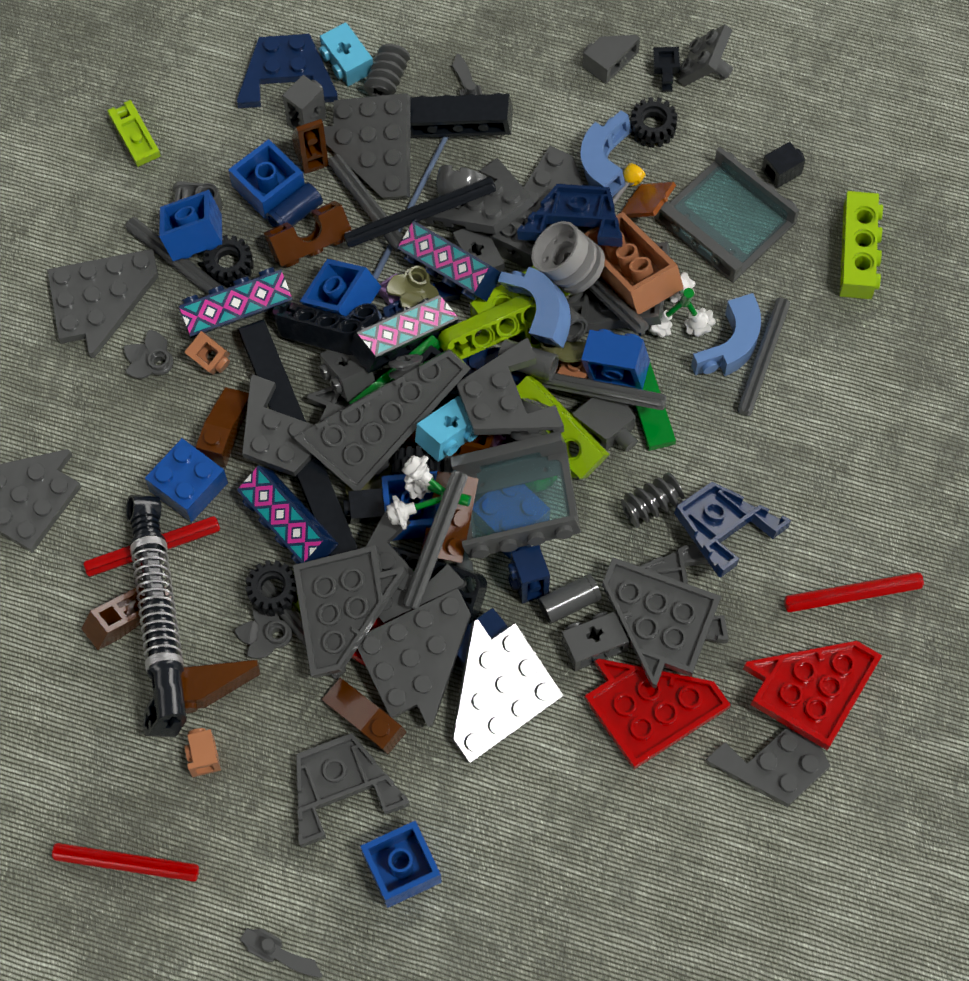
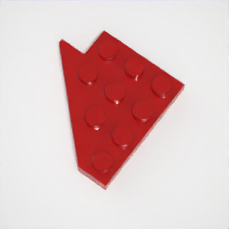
(813, 687)
(650, 719)

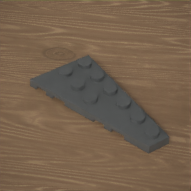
(369, 431)

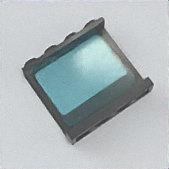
(728, 216)
(520, 495)

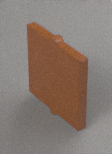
(648, 199)

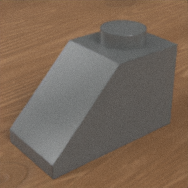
(610, 55)

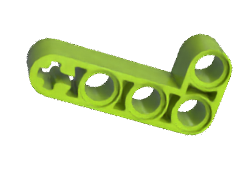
(461, 336)

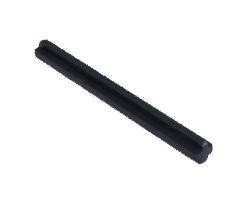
(419, 212)

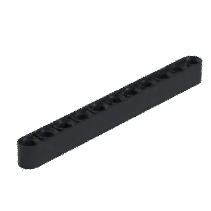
(313, 477)

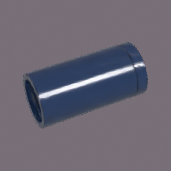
(295, 206)

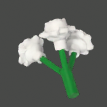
(699, 320)
(418, 483)

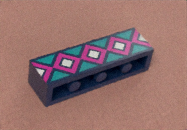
(450, 261)
(234, 303)
(286, 516)

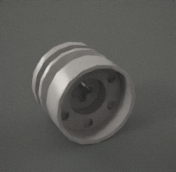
(568, 257)

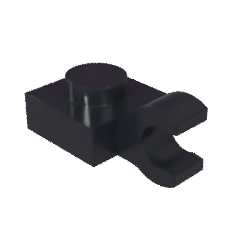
(666, 62)

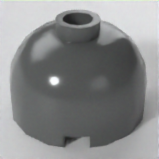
(451, 180)

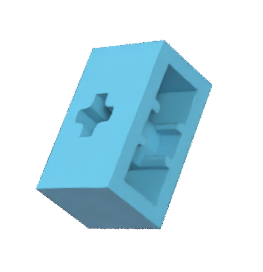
(346, 54)
(445, 430)

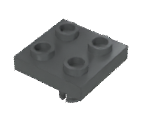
(706, 56)

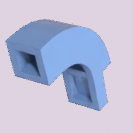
(596, 148)
(552, 314)
(745, 322)

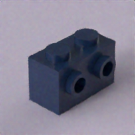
(529, 573)

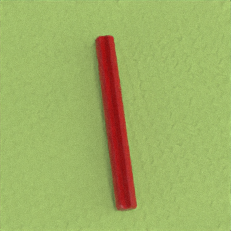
(173, 539)
(853, 592)
(125, 862)

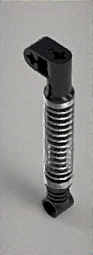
(166, 710)

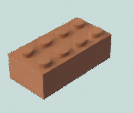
(638, 269)

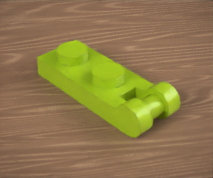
(134, 133)

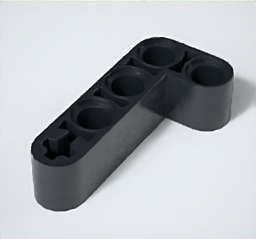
(323, 327)
(472, 599)

